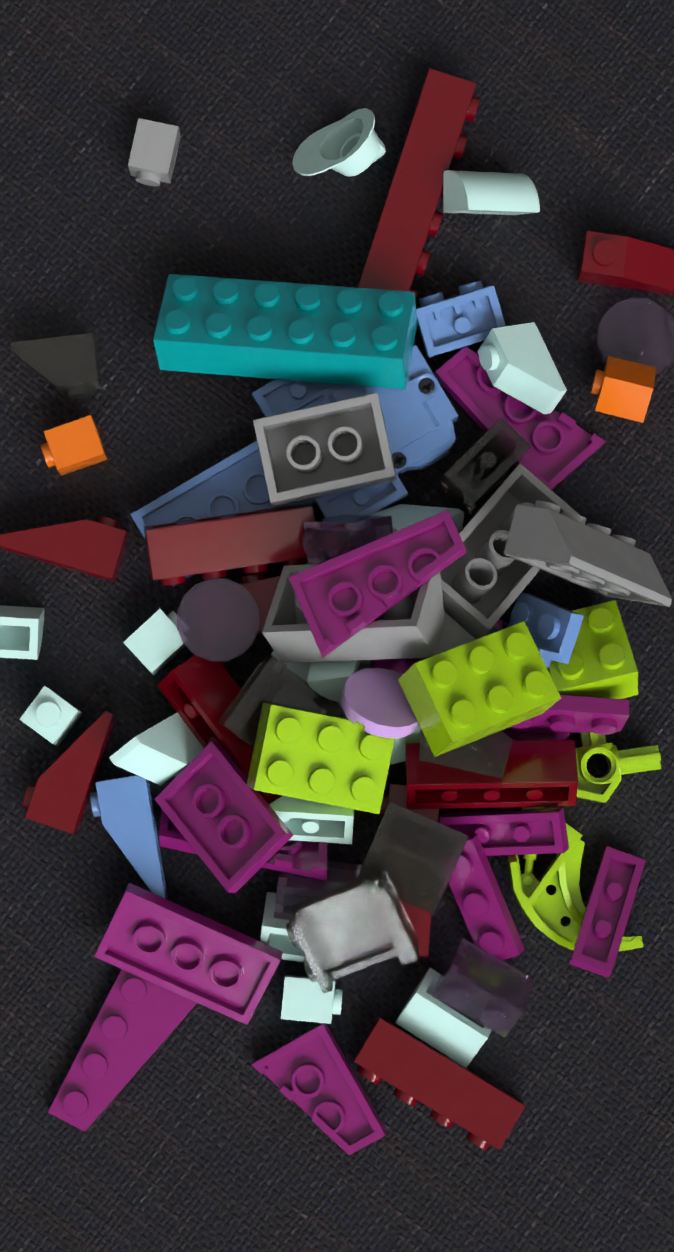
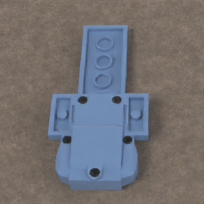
(417, 429)

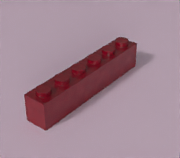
(418, 183)

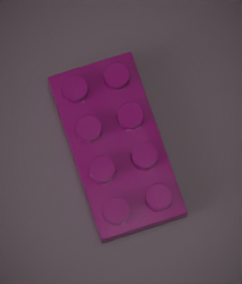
(188, 954)

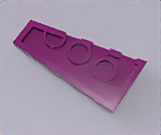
(555, 438)
(368, 581)
(121, 1040)

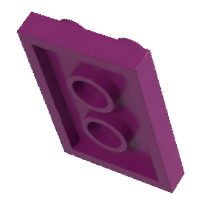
(223, 817)

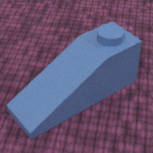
(130, 820)

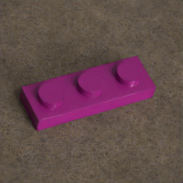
(513, 830)
(483, 903)
(607, 912)

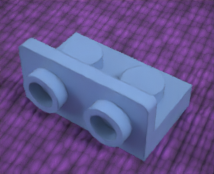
(458, 319)
(550, 626)

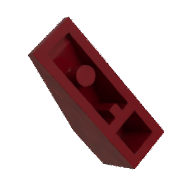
(626, 263)
(76, 545)
(66, 785)

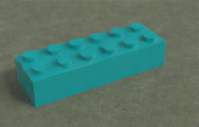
(286, 331)

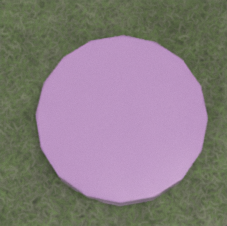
(378, 702)

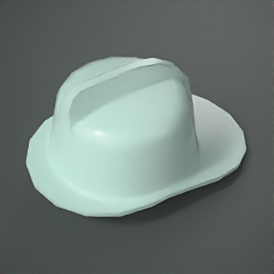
(343, 146)

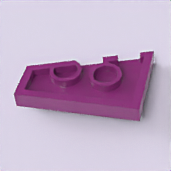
(325, 1087)

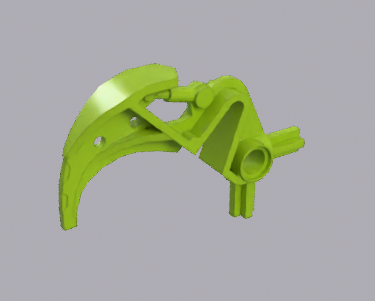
(564, 871)

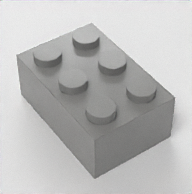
(325, 450)

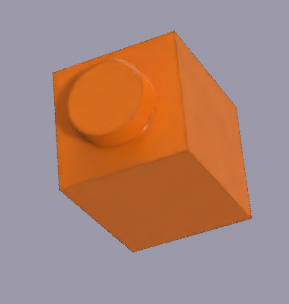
(624, 388)
(73, 446)

